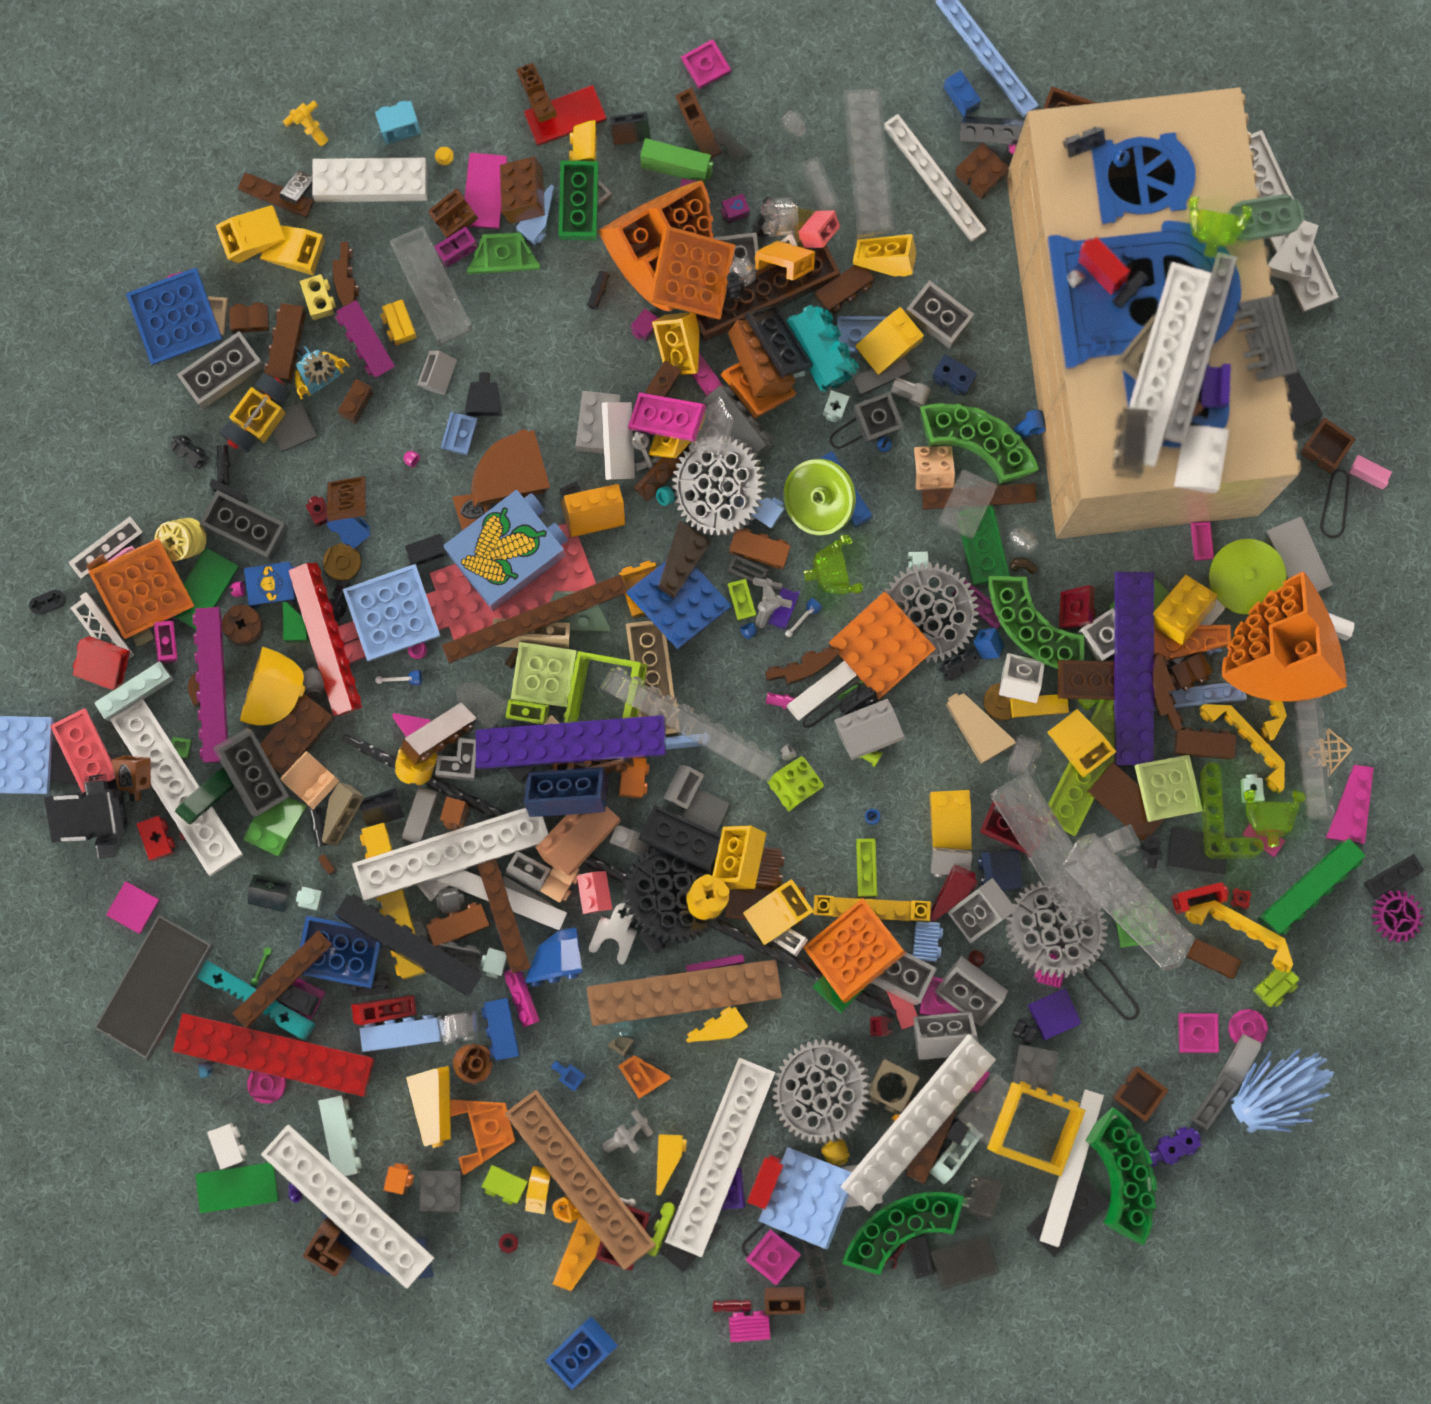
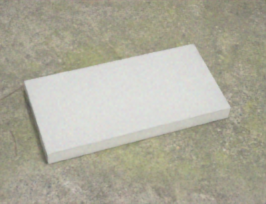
(618, 440)

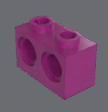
(456, 247)

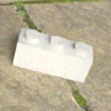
(1202, 459)

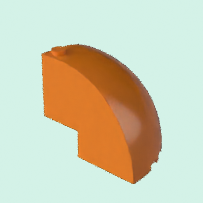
(637, 235)
(1286, 647)

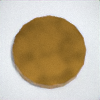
(338, 566)
(996, 706)

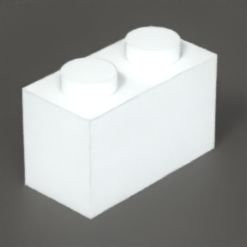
(227, 1146)

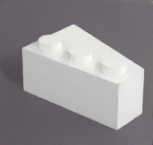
(1293, 255)

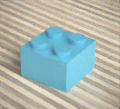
(398, 122)

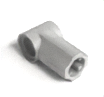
(915, 393)

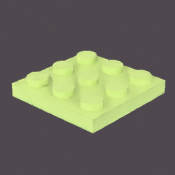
(543, 674)
(1168, 788)

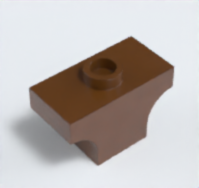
(664, 380)

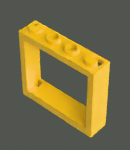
(1066, 1138)

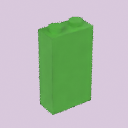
(676, 161)

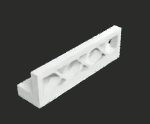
(102, 619)

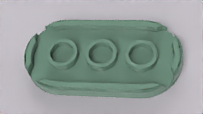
(1270, 217)

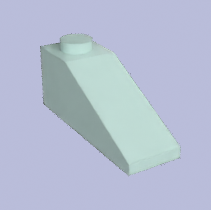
(952, 1158)

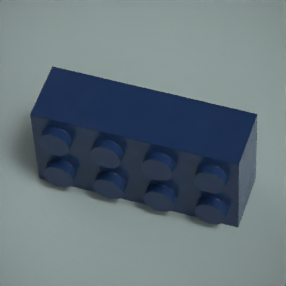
(566, 792)

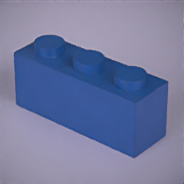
(500, 1029)

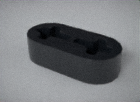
(48, 606)

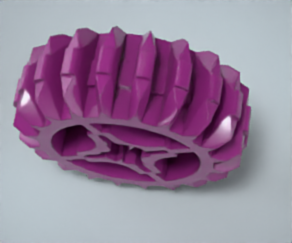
(1400, 908)

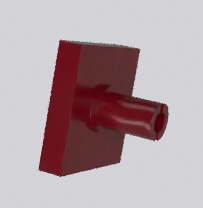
(1076, 607)

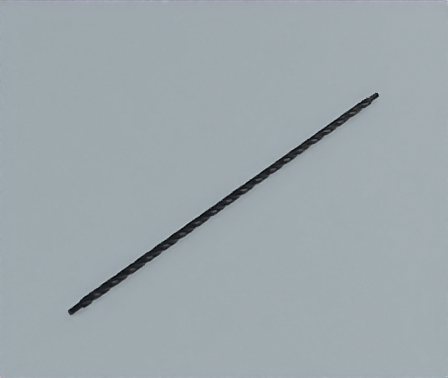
(619, 875)

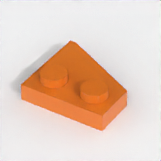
(642, 1075)

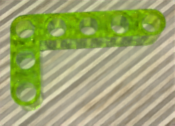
(1218, 821)

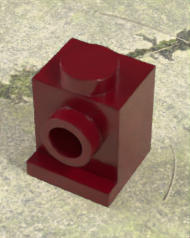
(320, 517)

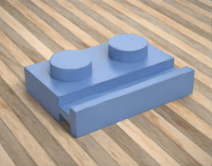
(459, 433)

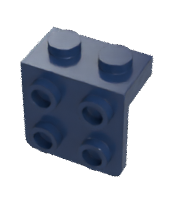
(1002, 867)

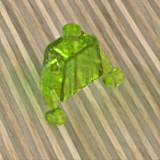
(1215, 227)
(830, 569)
(1272, 818)

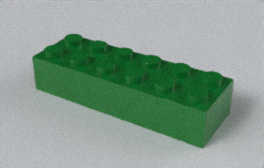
(1311, 887)

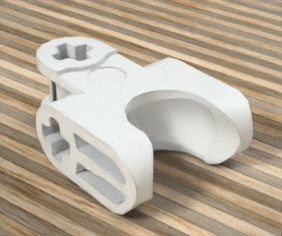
(617, 929)

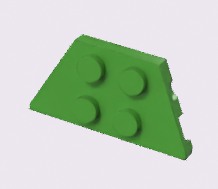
(502, 254)

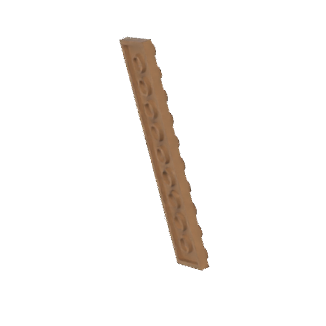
(683, 992)
(580, 1180)

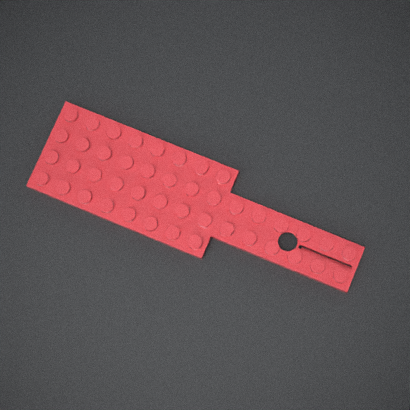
(464, 611)

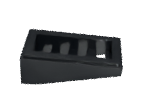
(957, 1132)

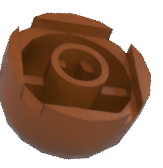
(472, 1063)

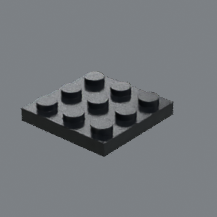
(675, 1255)

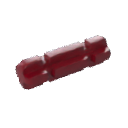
(732, 1306)

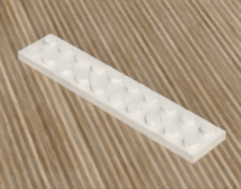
(1316, 286)
(1168, 351)
(174, 784)
(448, 853)
(918, 1122)
(720, 1157)
(347, 1206)

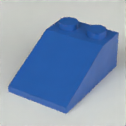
(581, 1353)

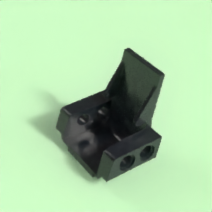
(89, 814)

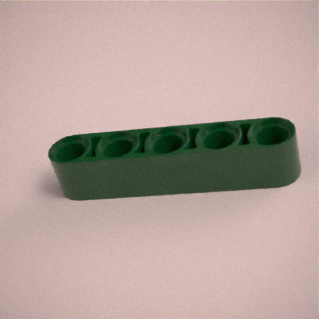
(205, 797)

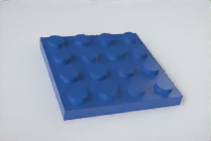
(174, 316)
(684, 615)

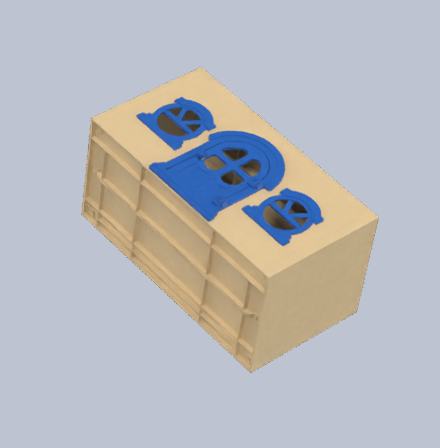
(1081, 333)

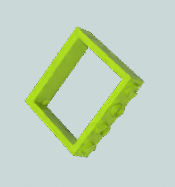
(579, 677)

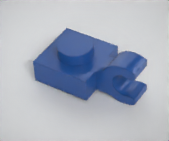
(570, 1077)

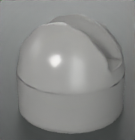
(1075, 278)
(788, 753)

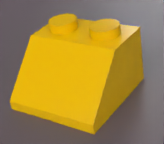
(584, 142)

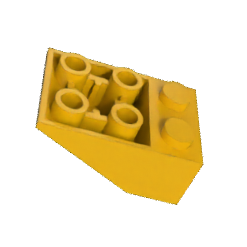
(250, 233)
(298, 251)
(1081, 742)
(778, 912)
(724, 1027)

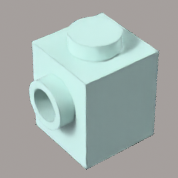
(310, 898)
(494, 963)

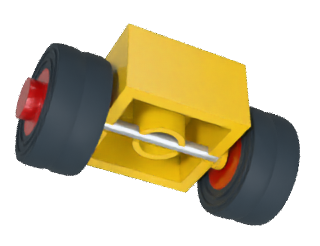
(256, 414)

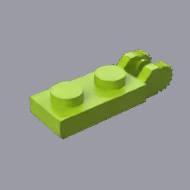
(661, 1227)

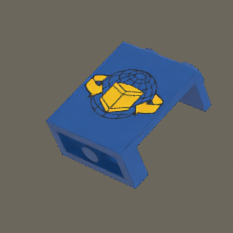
(269, 584)

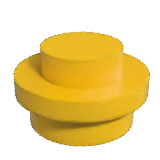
(444, 156)

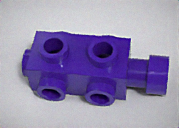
(1179, 1145)

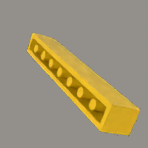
(395, 903)

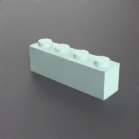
(134, 690)
(339, 1135)

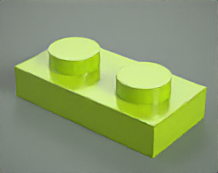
(741, 599)

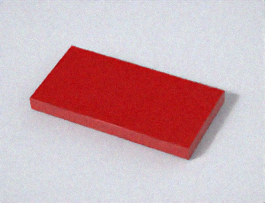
(571, 111)

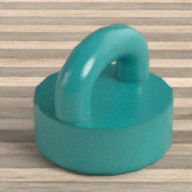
(665, 496)

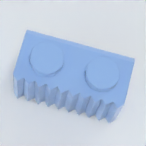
(926, 941)

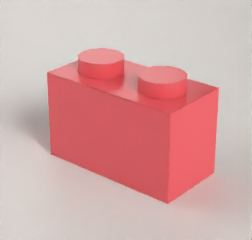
(819, 229)
(594, 892)

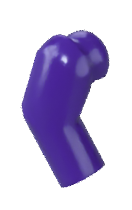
(294, 1193)

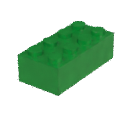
(579, 200)

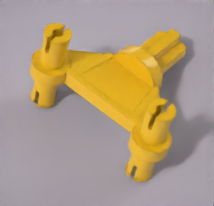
(303, 116)

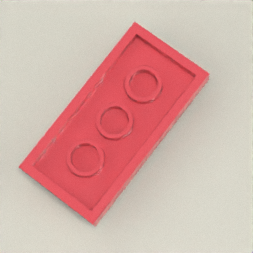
(83, 747)

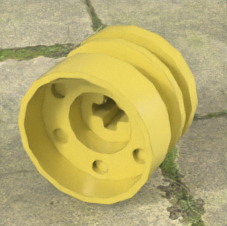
(182, 538)

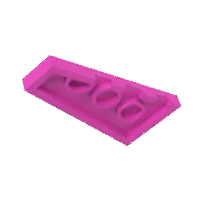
(1353, 807)

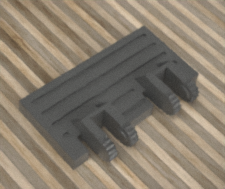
(1268, 338)

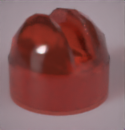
(976, 958)

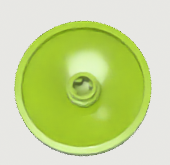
(819, 496)
(1245, 574)

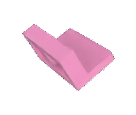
(1370, 472)

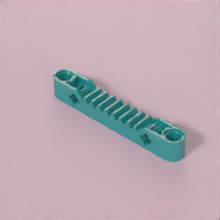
(297, 1025)

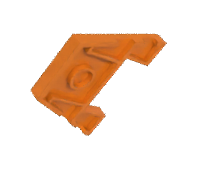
(490, 1129)

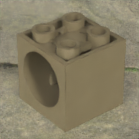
(908, 1082)

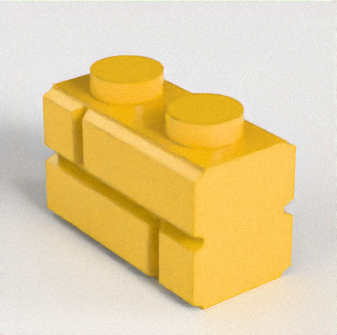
(399, 322)

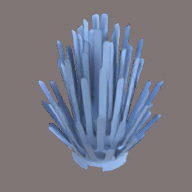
(1280, 1093)

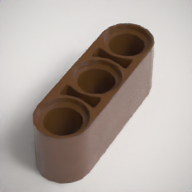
(1214, 959)

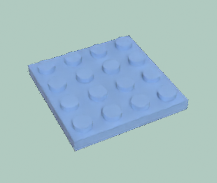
(391, 612)
(25, 754)
(807, 1198)

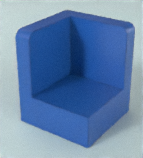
(989, 643)

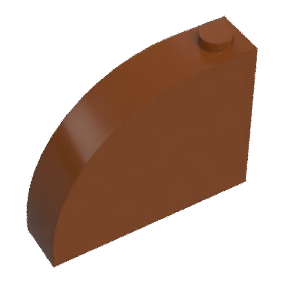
(507, 467)

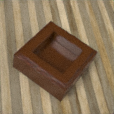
(327, 865)

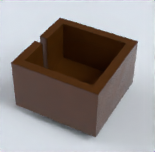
(984, 169)
(1327, 445)
(1139, 1094)

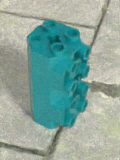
(822, 345)

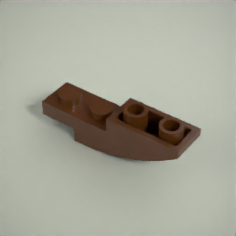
(536, 92)
(698, 123)
(343, 273)
(811, 665)
(1163, 684)

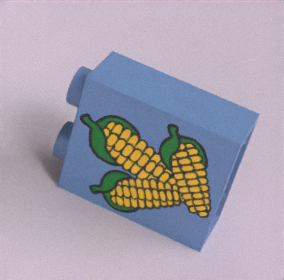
(507, 548)

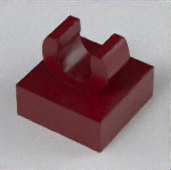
(879, 1026)

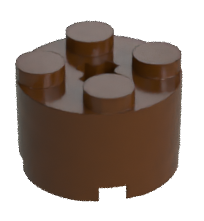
(246, 635)

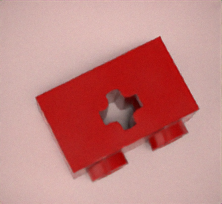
(148, 831)

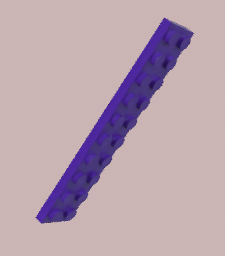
(1134, 668)
(571, 742)

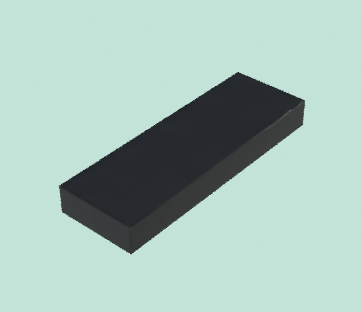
(1393, 876)

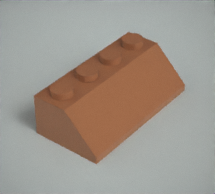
(576, 839)

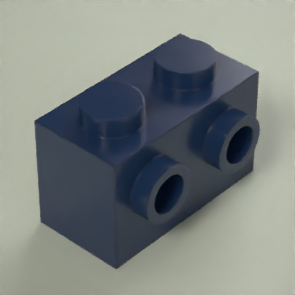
(954, 375)

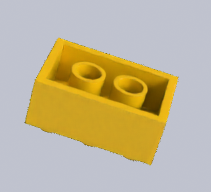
(1184, 609)
(739, 856)

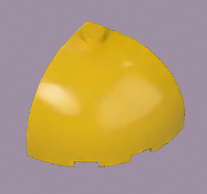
(273, 690)

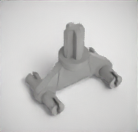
(641, 442)
(770, 600)
(626, 1137)

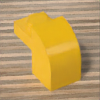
(538, 1190)

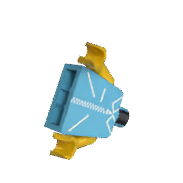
(303, 383)

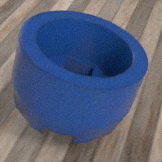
(1117, 162)
(888, 445)
(748, 630)
(870, 814)

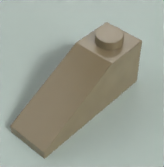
(340, 811)

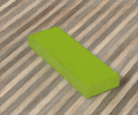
(866, 867)

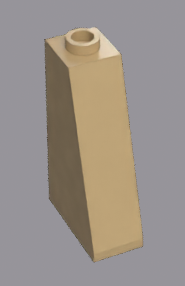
(980, 731)

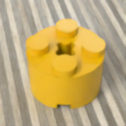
(412, 773)
(714, 889)

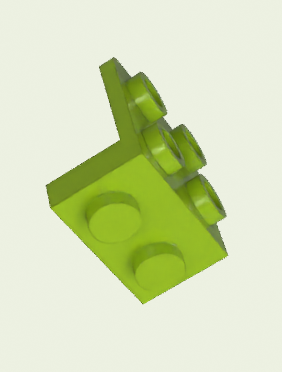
(795, 783)

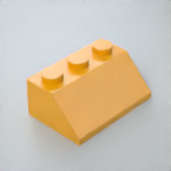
(593, 510)

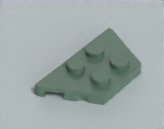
(588, 620)

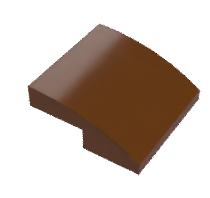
(453, 213)

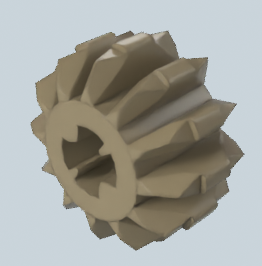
(311, 366)

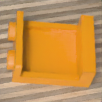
(794, 258)
(631, 577)

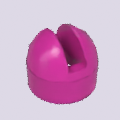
(411, 458)
(238, 589)

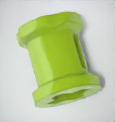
(872, 757)

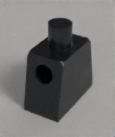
(483, 397)

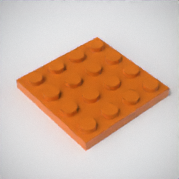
(692, 272)
(141, 588)
(882, 645)
(854, 950)

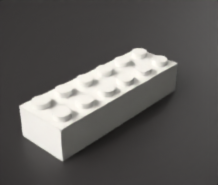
(370, 179)

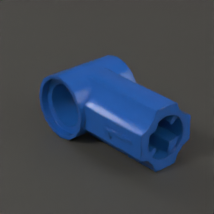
(1031, 425)

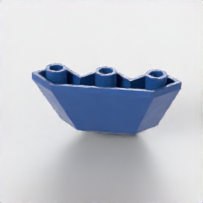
(556, 958)

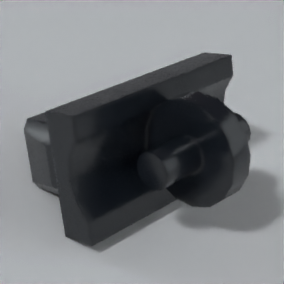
(1151, 851)

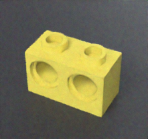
(315, 298)

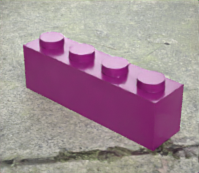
(365, 339)

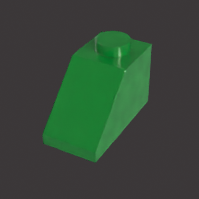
(293, 626)

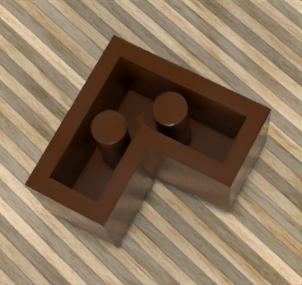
(325, 1250)

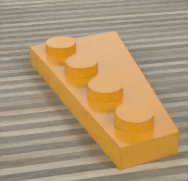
(578, 1255)

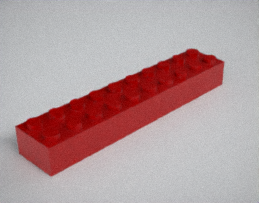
(273, 1055)

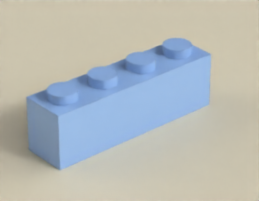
(400, 1034)

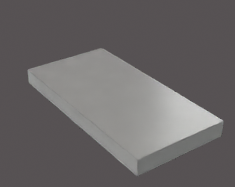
(1299, 552)

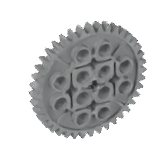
(750, 489)
(961, 602)
(1037, 954)
(792, 1100)

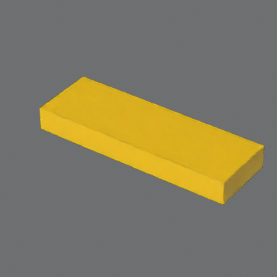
(1045, 706)

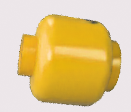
(836, 1152)

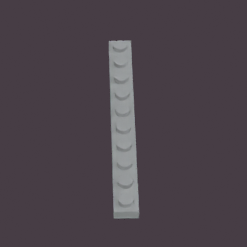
(1200, 348)

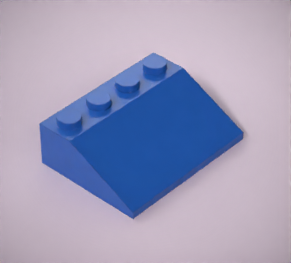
(350, 958)

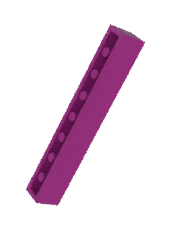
(211, 681)

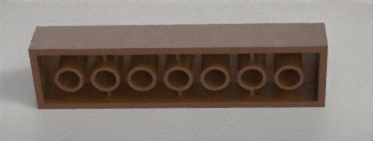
(770, 288)

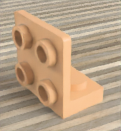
(934, 467)
(309, 780)

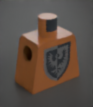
(467, 512)
(132, 774)

